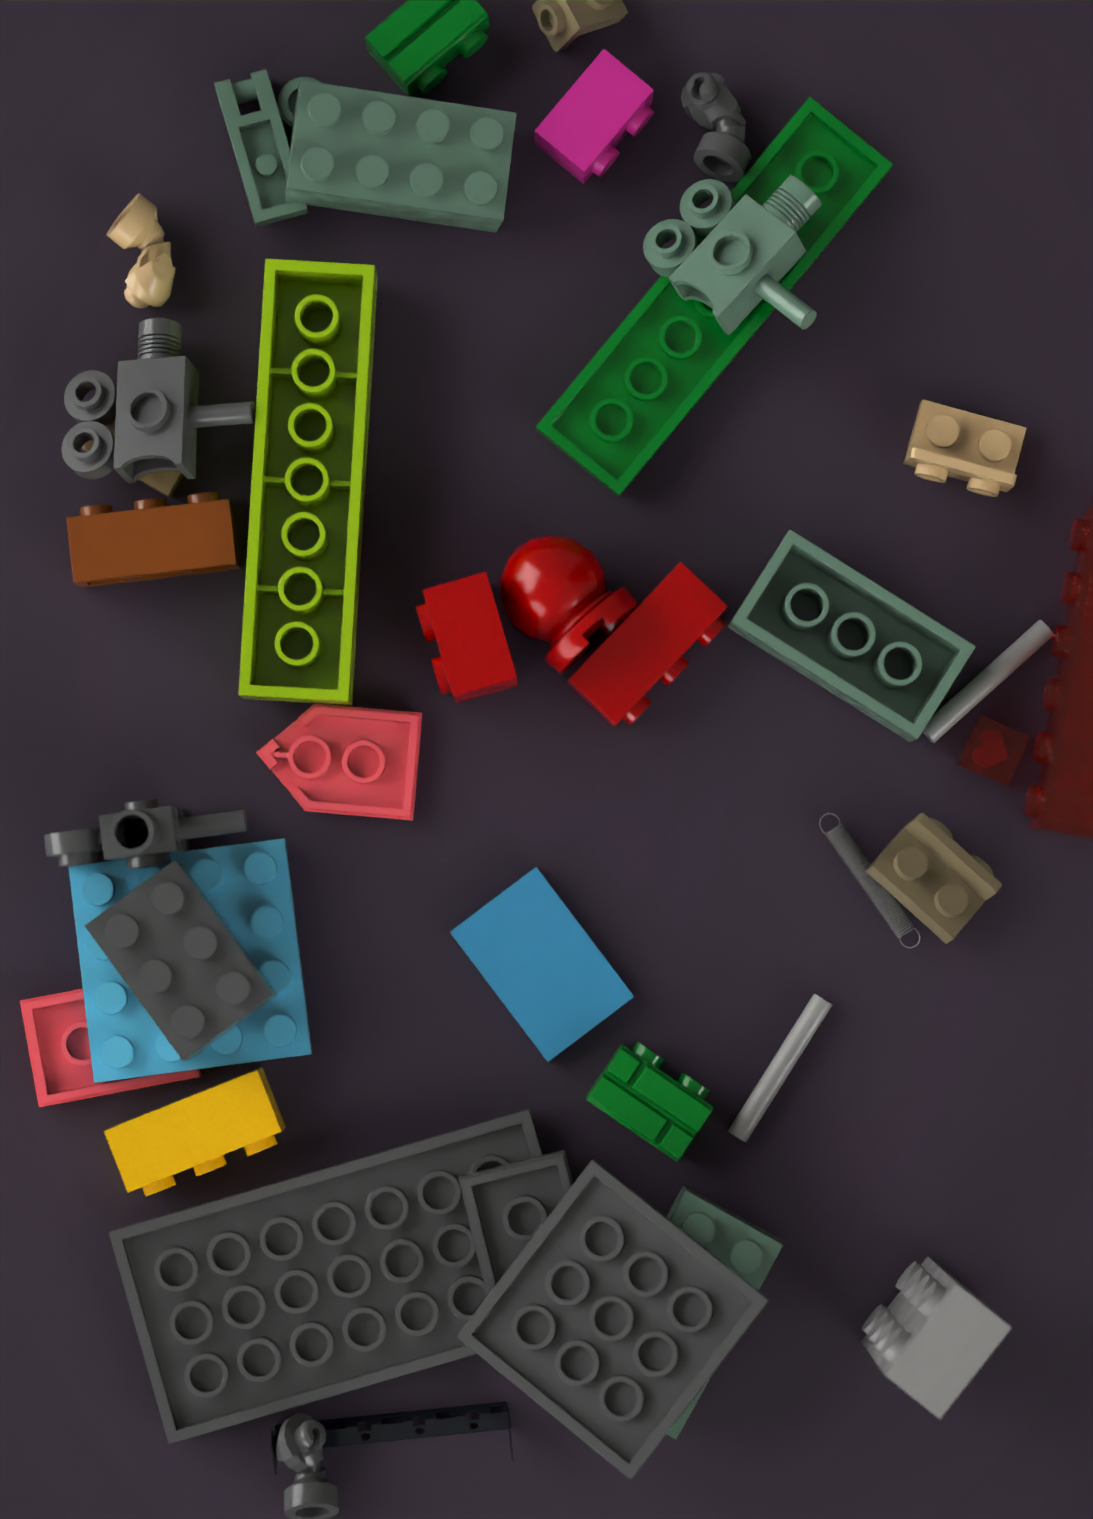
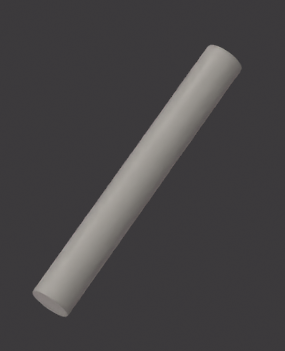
(987, 680)
(779, 1068)

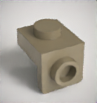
(567, 19)

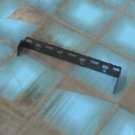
(405, 1430)

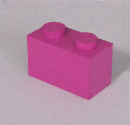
(595, 118)

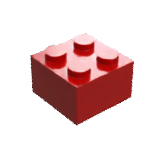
(469, 638)

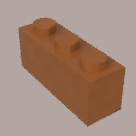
(153, 540)

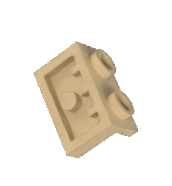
(964, 448)

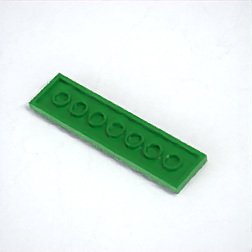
(675, 348)

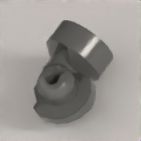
(712, 106)
(301, 1450)

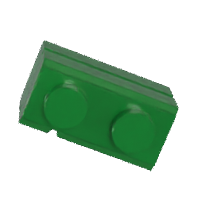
(424, 38)
(651, 1101)

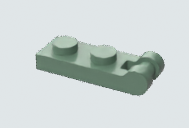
(259, 147)

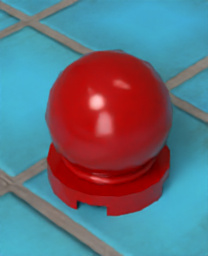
(560, 596)

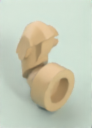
(153, 274)

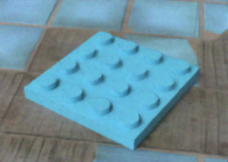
(255, 899)

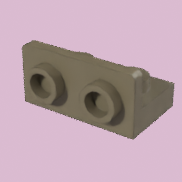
(934, 876)

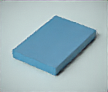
(541, 964)

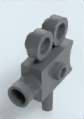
(152, 410)
(167, 835)

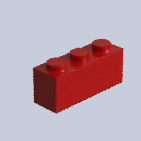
(649, 646)

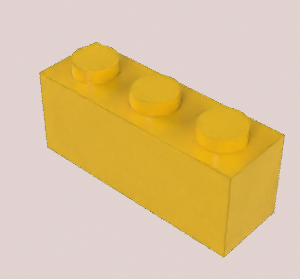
(196, 1132)

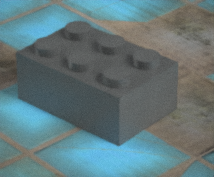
(181, 960)

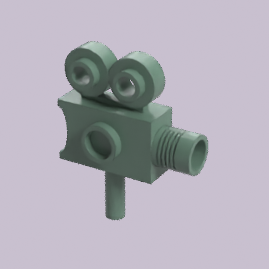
(742, 251)

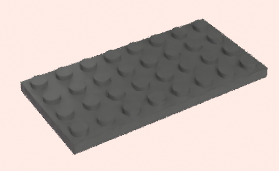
(312, 1280)

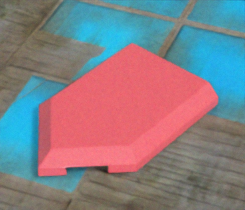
(349, 760)

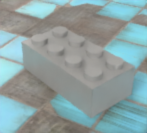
(932, 1335)

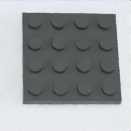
(612, 1318)

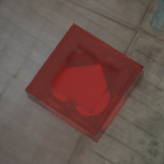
(993, 750)

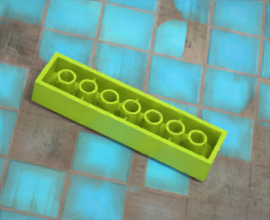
(308, 482)

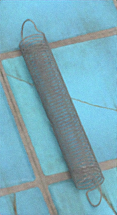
(864, 885)

